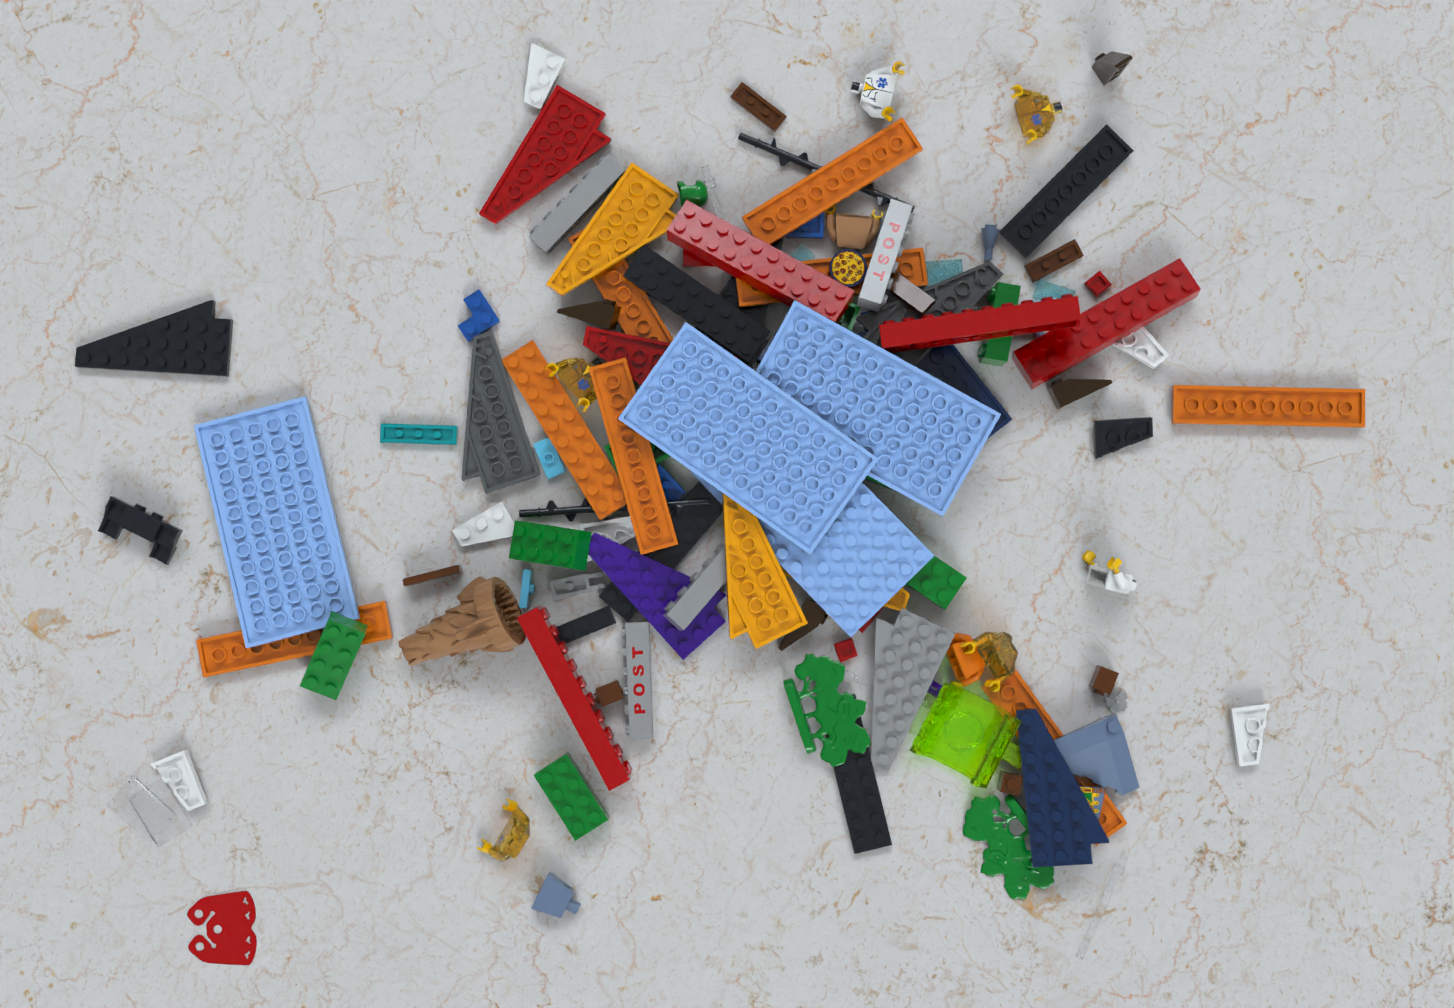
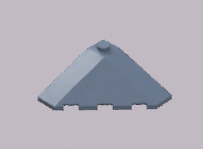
(1100, 754)

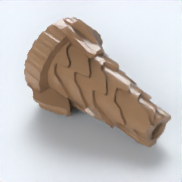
(481, 622)

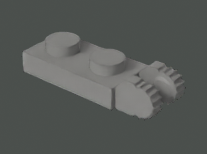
(574, 585)

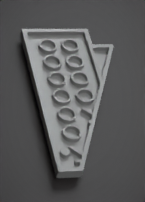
(903, 671)

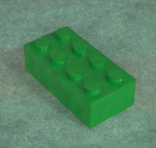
(997, 350)
(550, 545)
(937, 582)
(334, 655)
(571, 796)

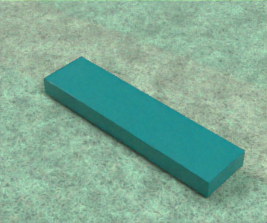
(418, 434)

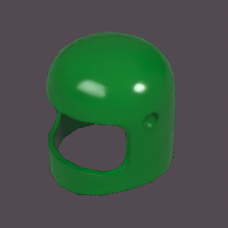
(694, 193)

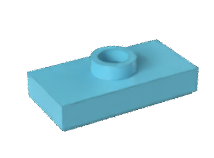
(549, 458)
(527, 588)

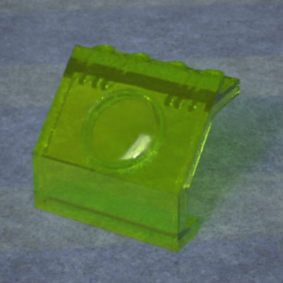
(966, 733)

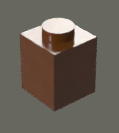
(1103, 680)
(609, 693)
(1009, 783)

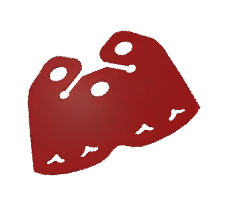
(236, 928)

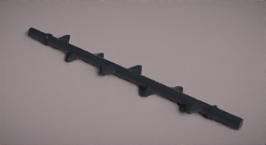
(802, 160)
(570, 512)

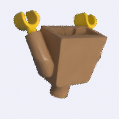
(852, 230)

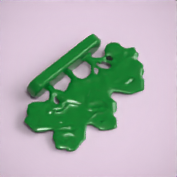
(833, 710)
(1005, 852)

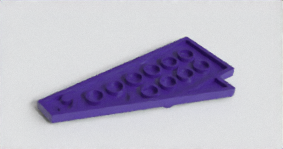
(650, 588)

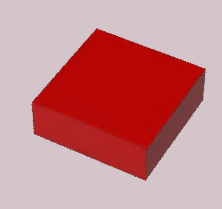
(1097, 284)
(845, 650)

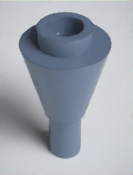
(989, 237)

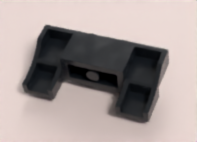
(142, 523)

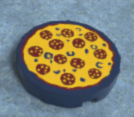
(848, 267)

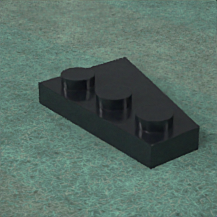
(1118, 433)

